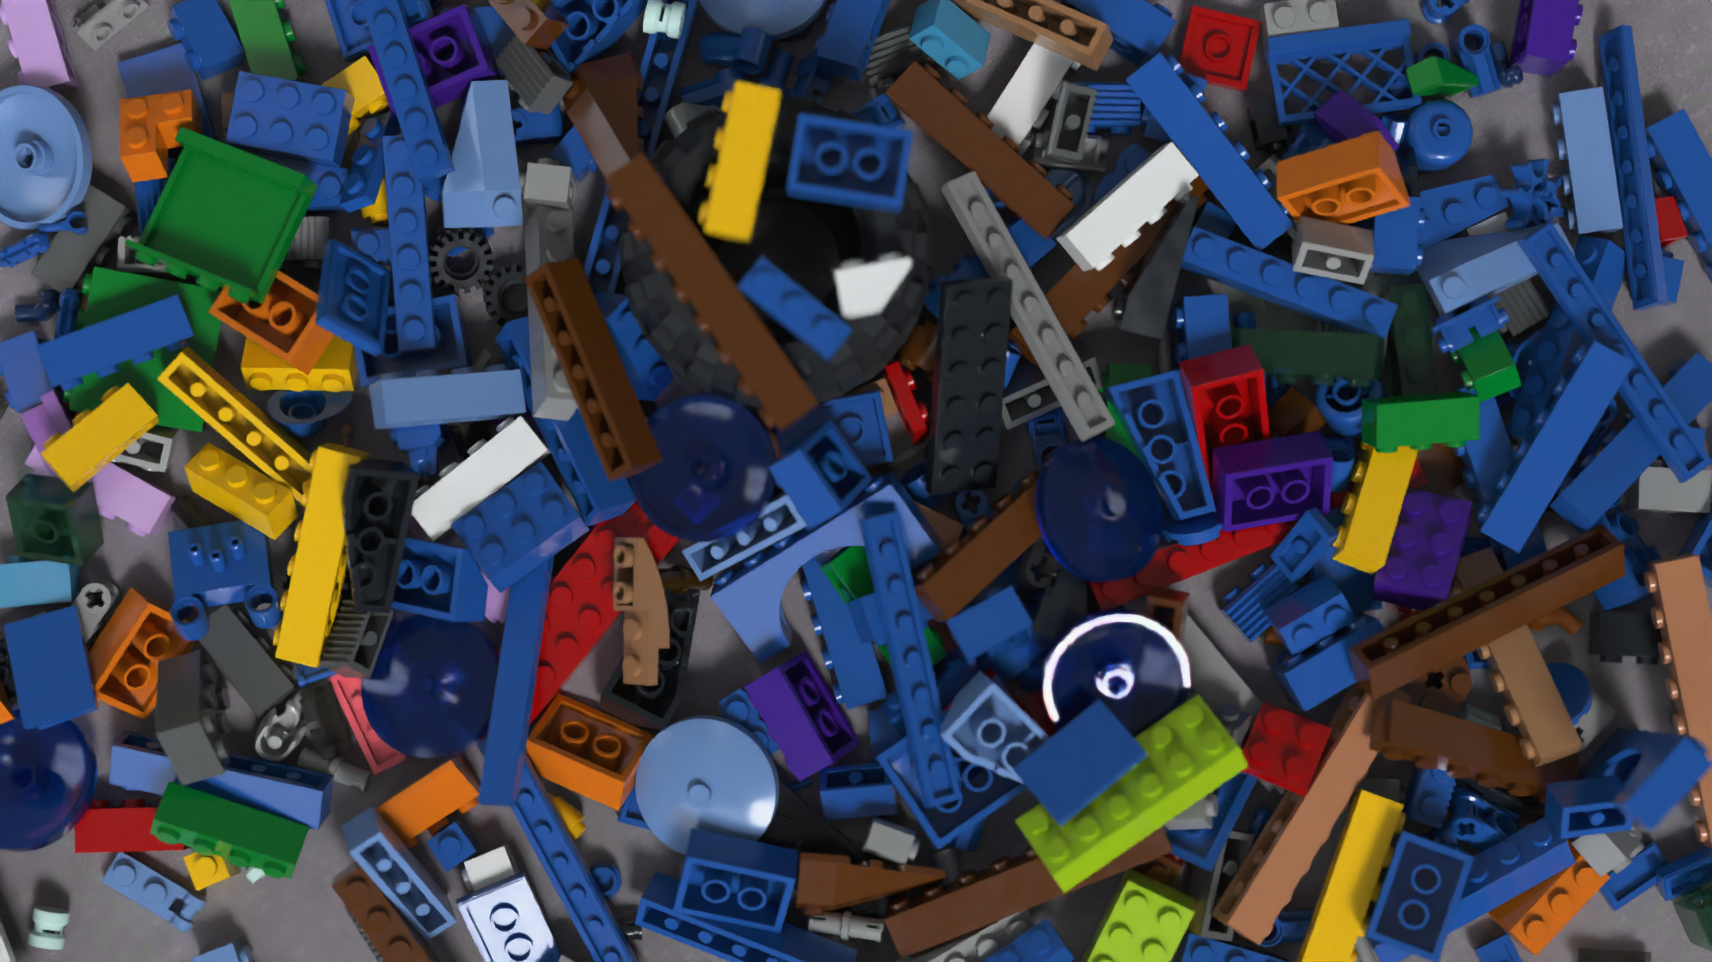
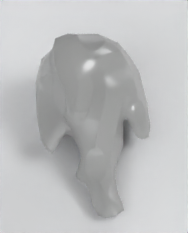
(279, 733)

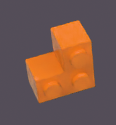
(150, 129)

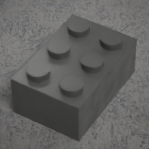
(192, 717)

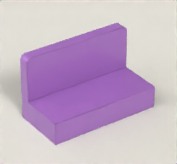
(46, 421)

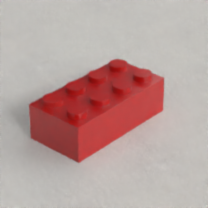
(1225, 400)

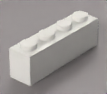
(1028, 94)
(1127, 207)
(478, 477)

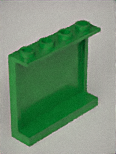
(225, 218)
(120, 292)

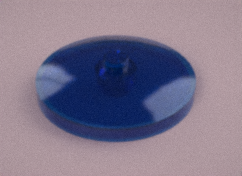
(711, 469)
(1098, 510)
(1122, 661)
(431, 687)
(43, 782)

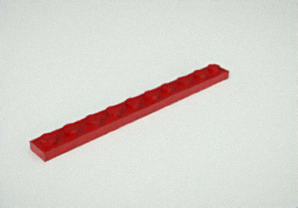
(1183, 562)

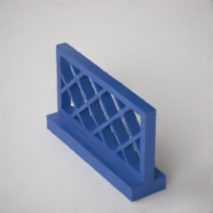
(1336, 43)

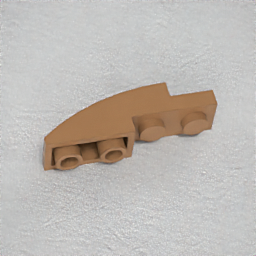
(642, 597)

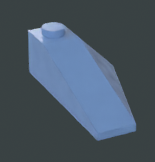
(486, 173)
(1476, 266)
(990, 728)

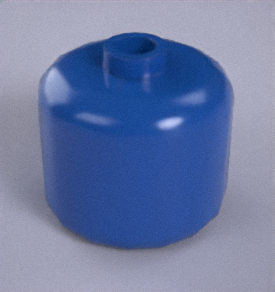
(1439, 134)
(1343, 405)

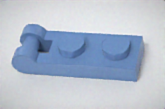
(153, 890)

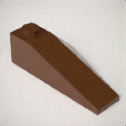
(606, 109)
(834, 883)

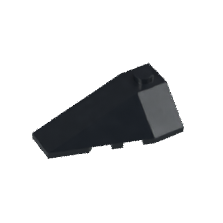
(1150, 290)
(376, 522)
(1060, 606)
(656, 704)

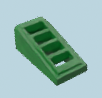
(1439, 78)

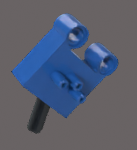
(218, 568)

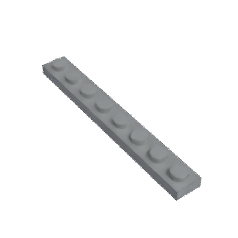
(1028, 306)

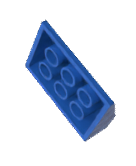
(980, 790)

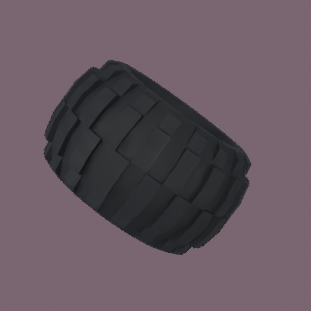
(858, 236)

